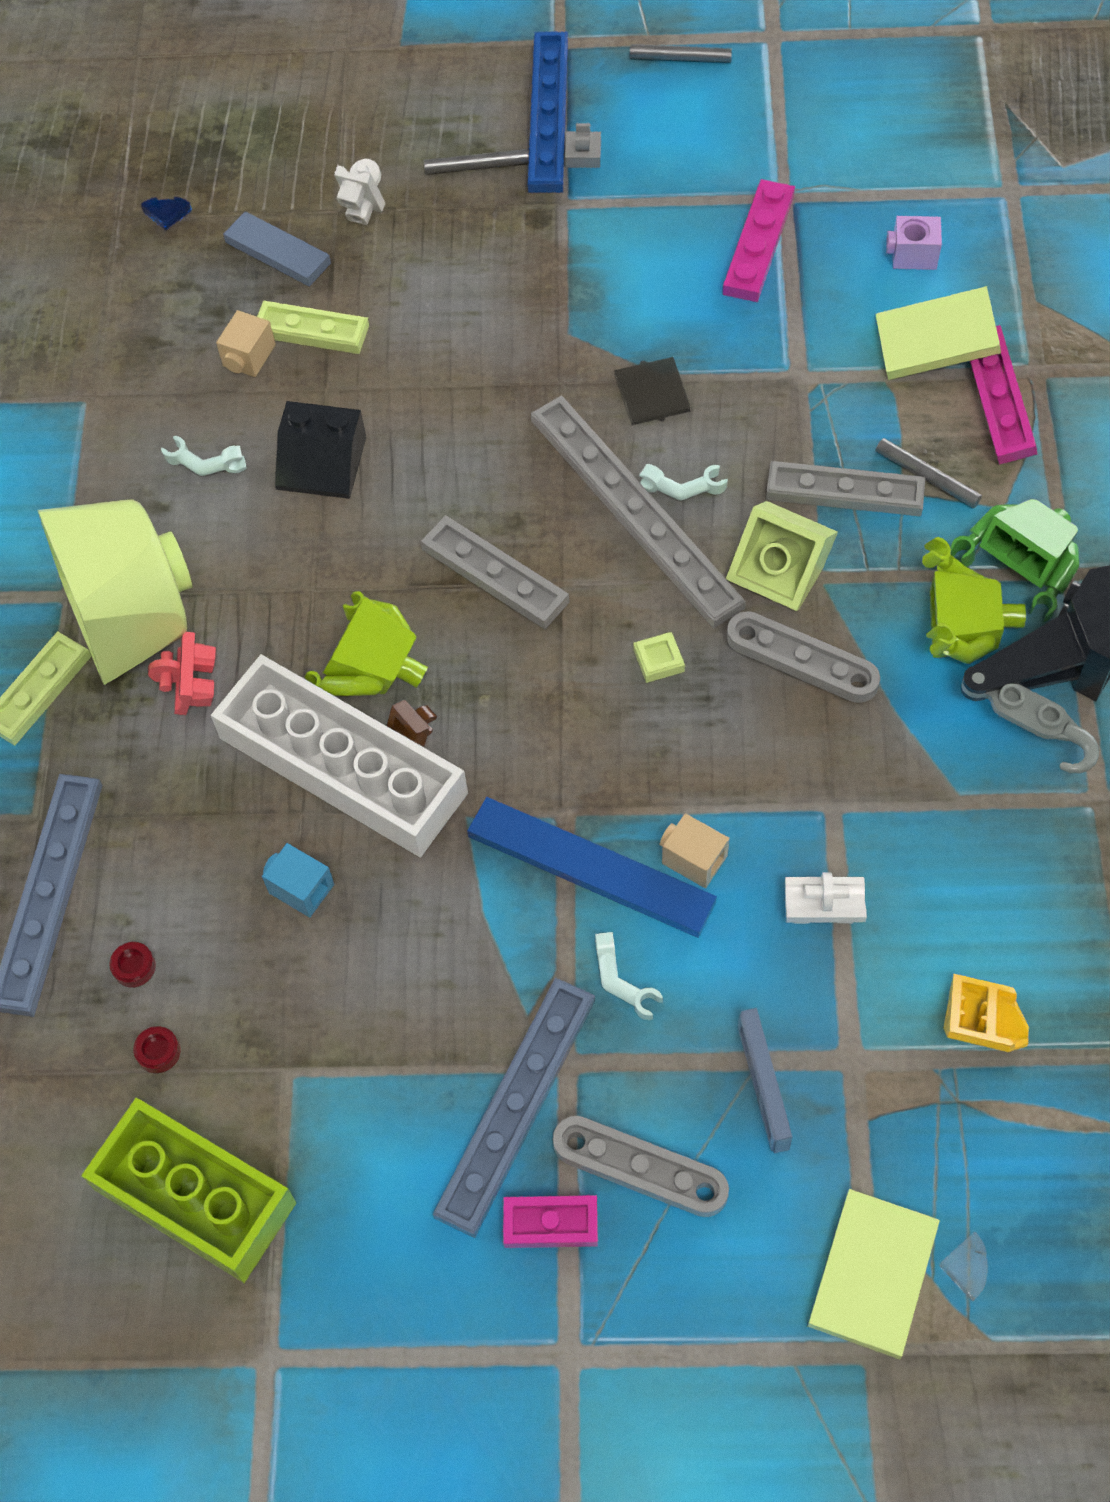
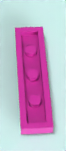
(758, 240)
(1003, 405)

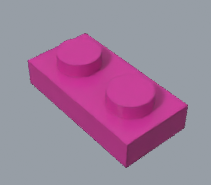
(550, 1221)

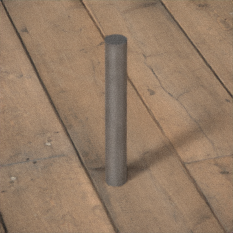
(680, 53)
(476, 161)
(932, 474)

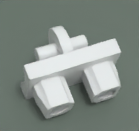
(359, 190)
(825, 899)

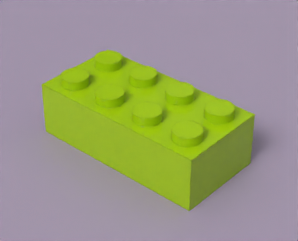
(190, 1189)

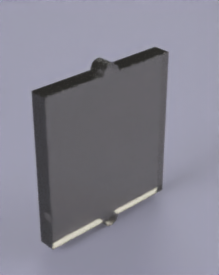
(652, 390)

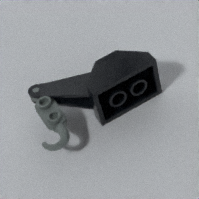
(1063, 650)

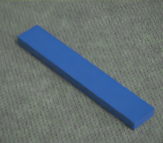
(548, 113)
(592, 867)

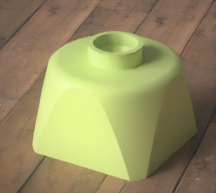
(118, 580)

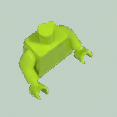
(965, 608)
(370, 652)

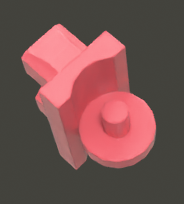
(190, 658)

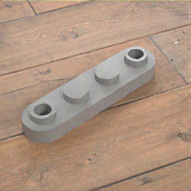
(803, 656)
(641, 1166)

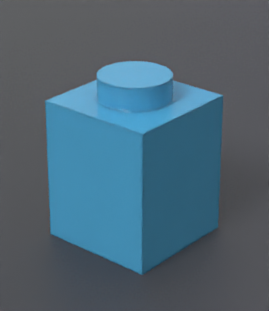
(297, 879)

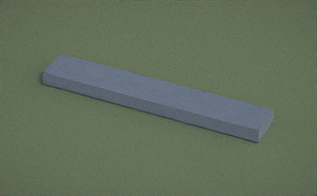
(47, 893)
(514, 1108)

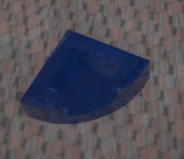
(166, 211)

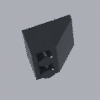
(319, 449)

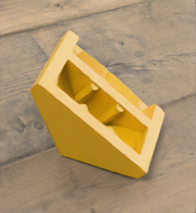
(985, 1015)

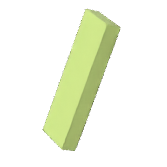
(315, 327)
(39, 685)

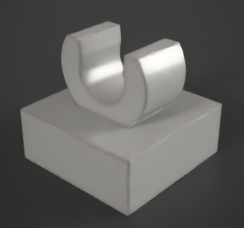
(583, 148)

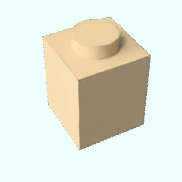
(246, 343)
(694, 850)

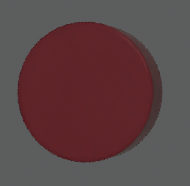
(132, 964)
(156, 1049)

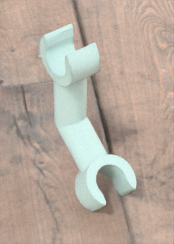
(229, 460)
(654, 479)
(617, 986)

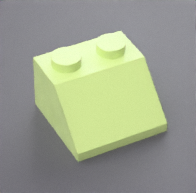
(780, 554)

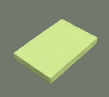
(938, 333)
(874, 1274)

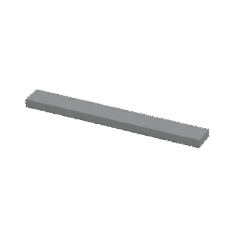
(638, 512)

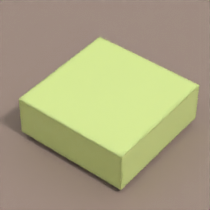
(659, 657)

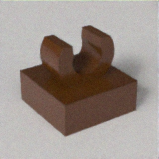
(411, 722)

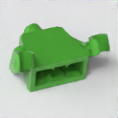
(1031, 542)

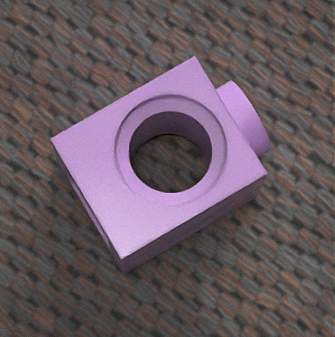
(915, 242)

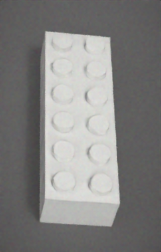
(340, 755)

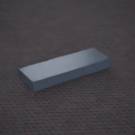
(277, 248)
(764, 1081)

